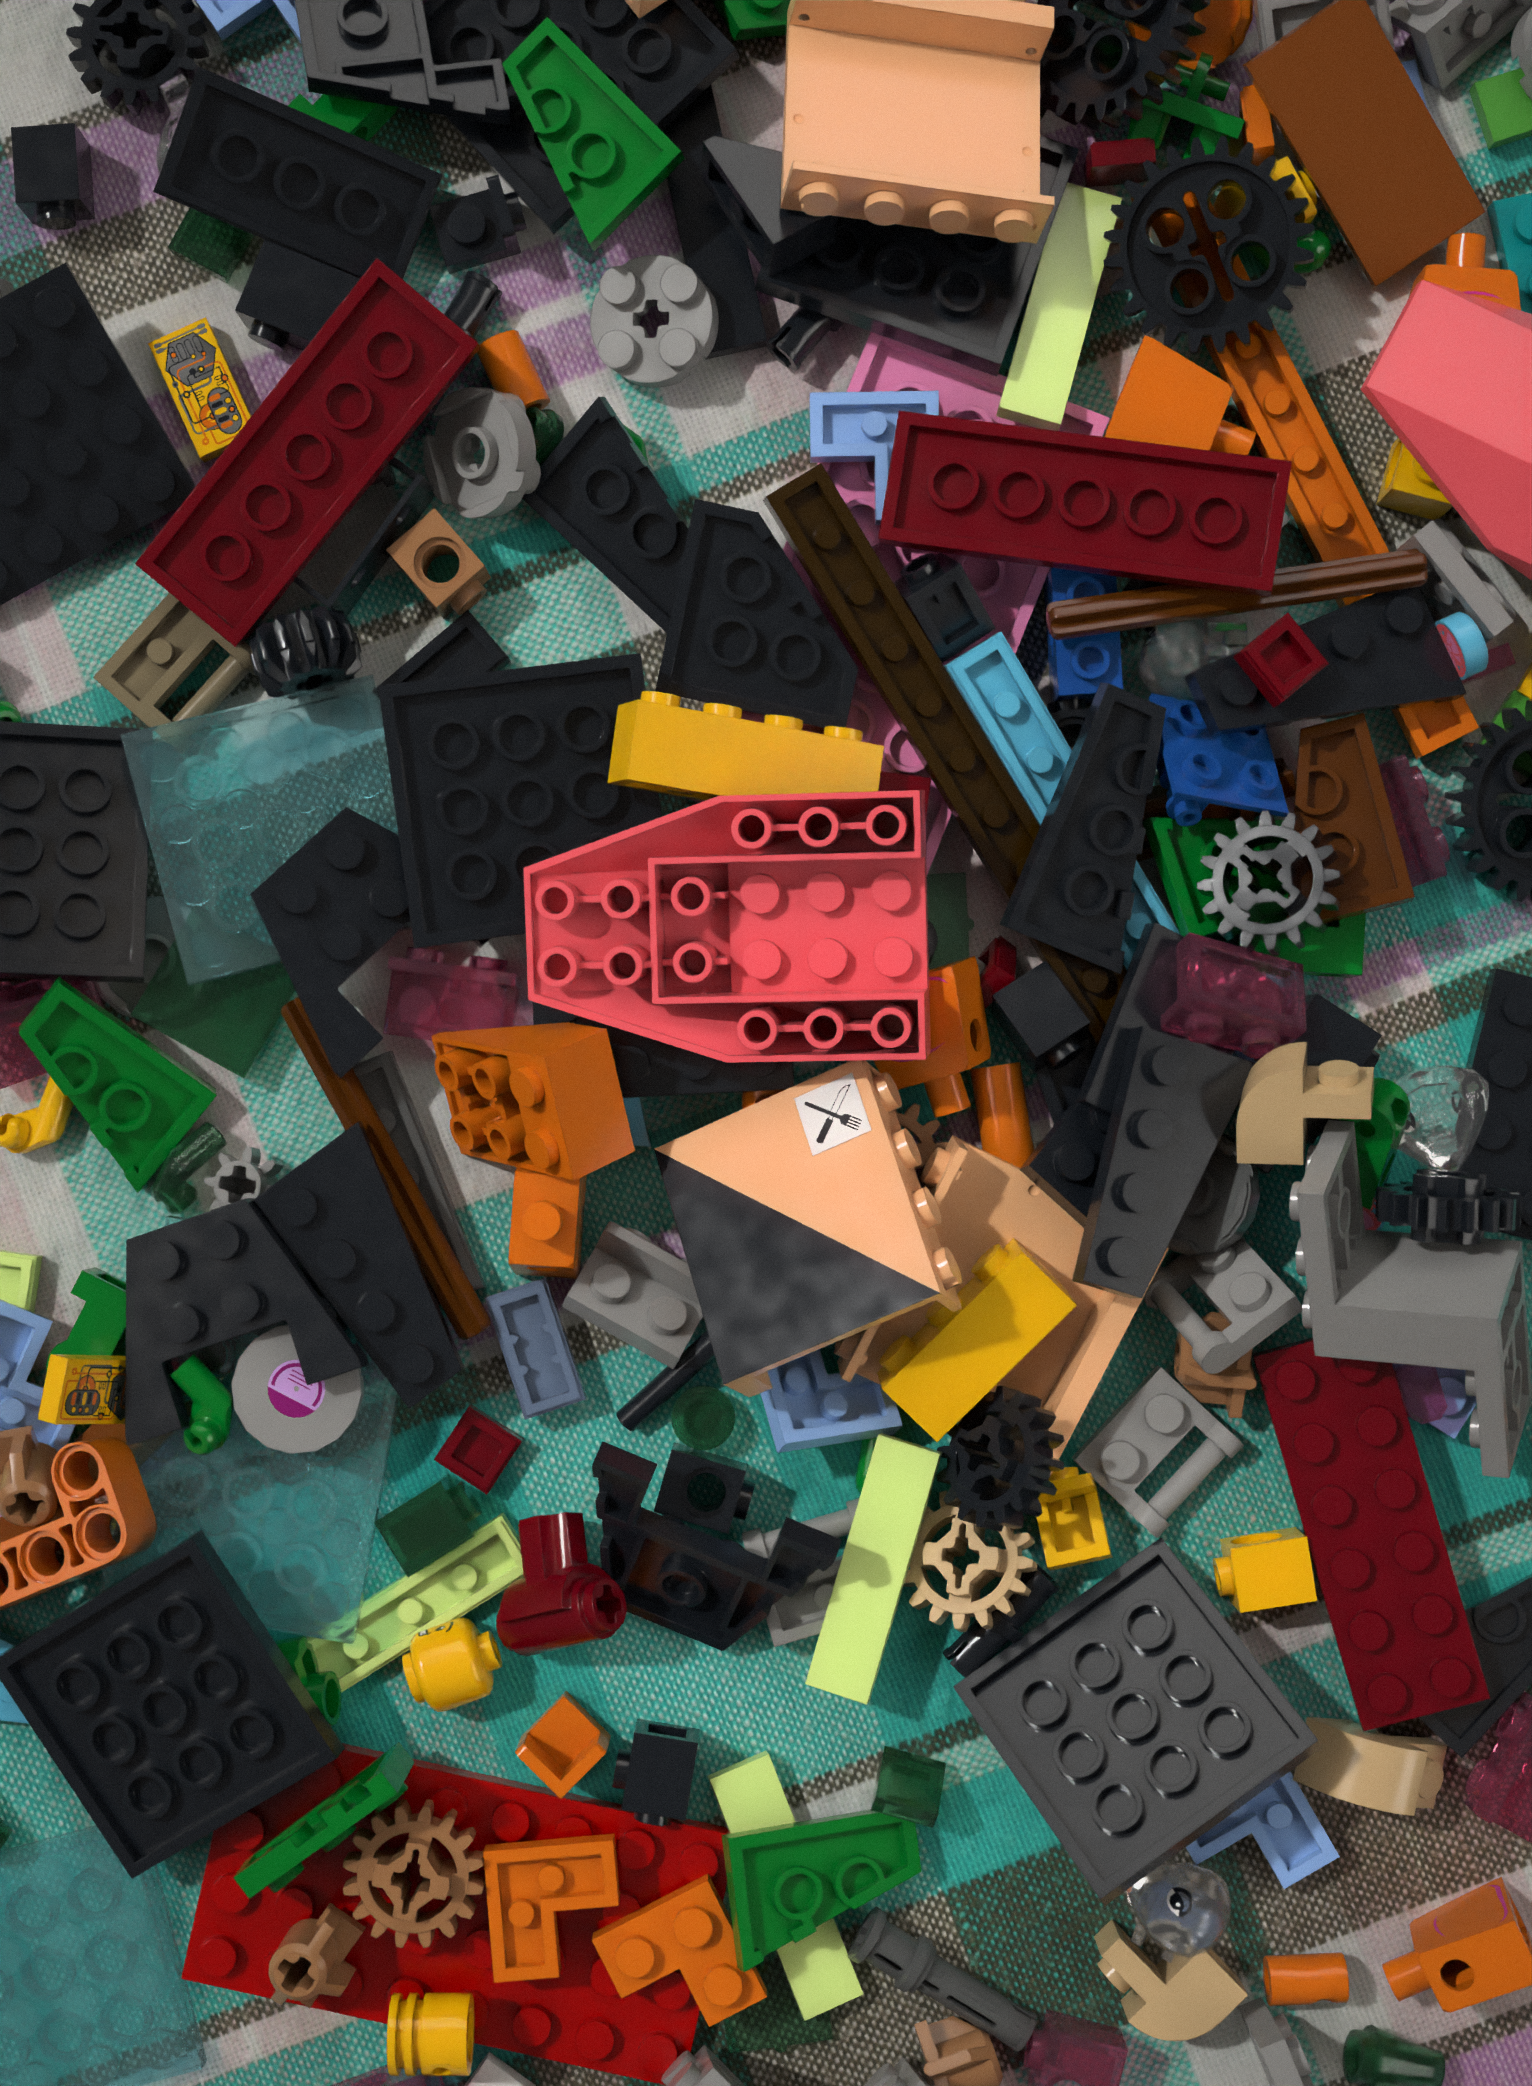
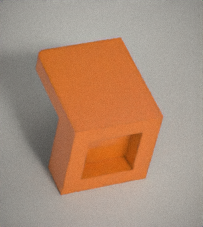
(563, 1744)

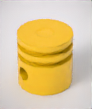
(431, 2034)

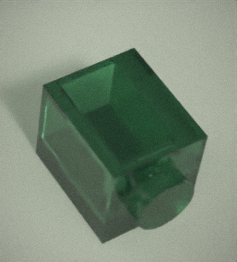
(430, 1523)

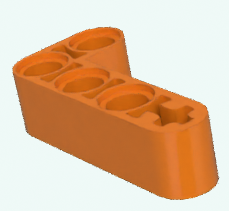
(85, 1524)

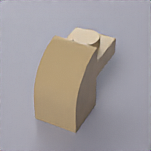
(1286, 1092)
(1373, 1767)
(1168, 1998)

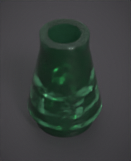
(1386, 2059)

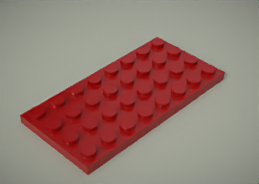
(557, 2019)

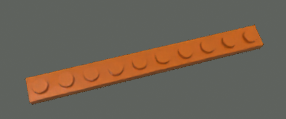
(1290, 429)

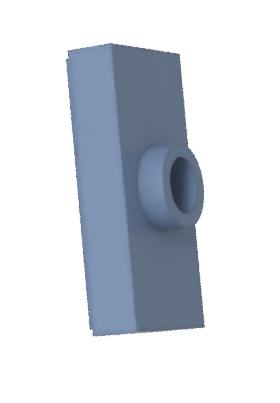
(535, 1348)

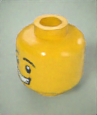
(451, 1664)

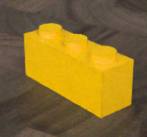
(970, 1350)

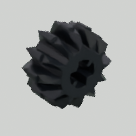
(305, 651)

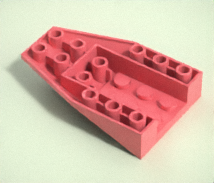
(1461, 403)
(746, 928)

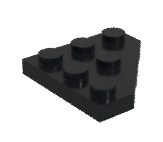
(750, 627)

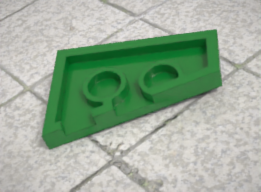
(808, 1872)

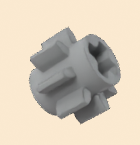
(232, 1171)

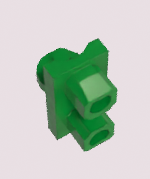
(1209, 122)

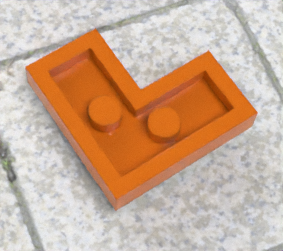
(527, 1888)
(685, 1933)

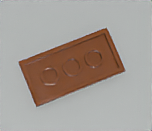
(1364, 137)

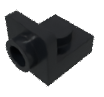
(478, 227)
(943, 603)

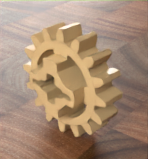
(965, 1589)

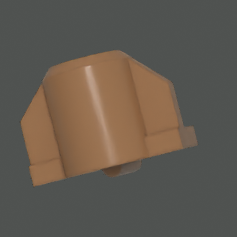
(1219, 1388)
(26, 1478)
(313, 1957)
(957, 2054)

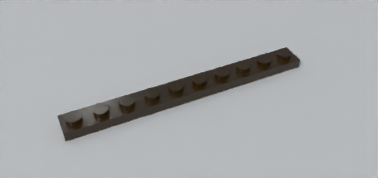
(926, 706)

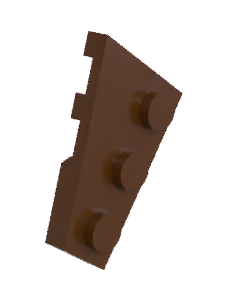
(1347, 800)

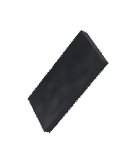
(294, 179)

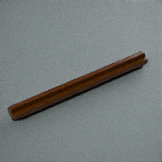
(1185, 603)
(432, 1248)

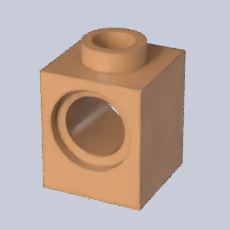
(424, 543)

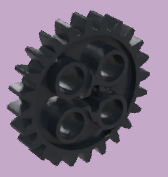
(1100, 72)
(1264, 223)
(1482, 816)

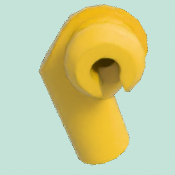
(37, 1125)

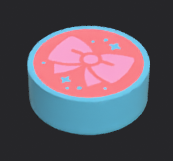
(1464, 644)

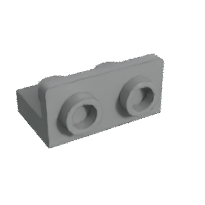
(1454, 32)
(1458, 581)
(637, 1294)

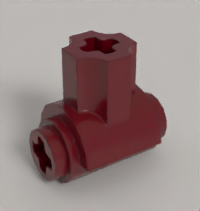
(561, 1595)

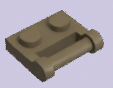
(163, 656)

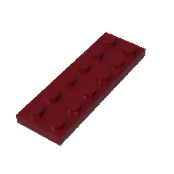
(308, 454)
(1085, 503)
(1371, 1534)

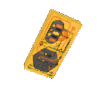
(202, 387)
(84, 1390)

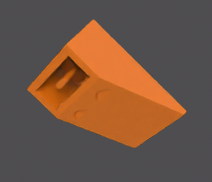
(535, 1097)

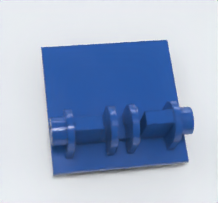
(1216, 769)

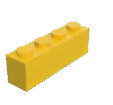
(722, 755)

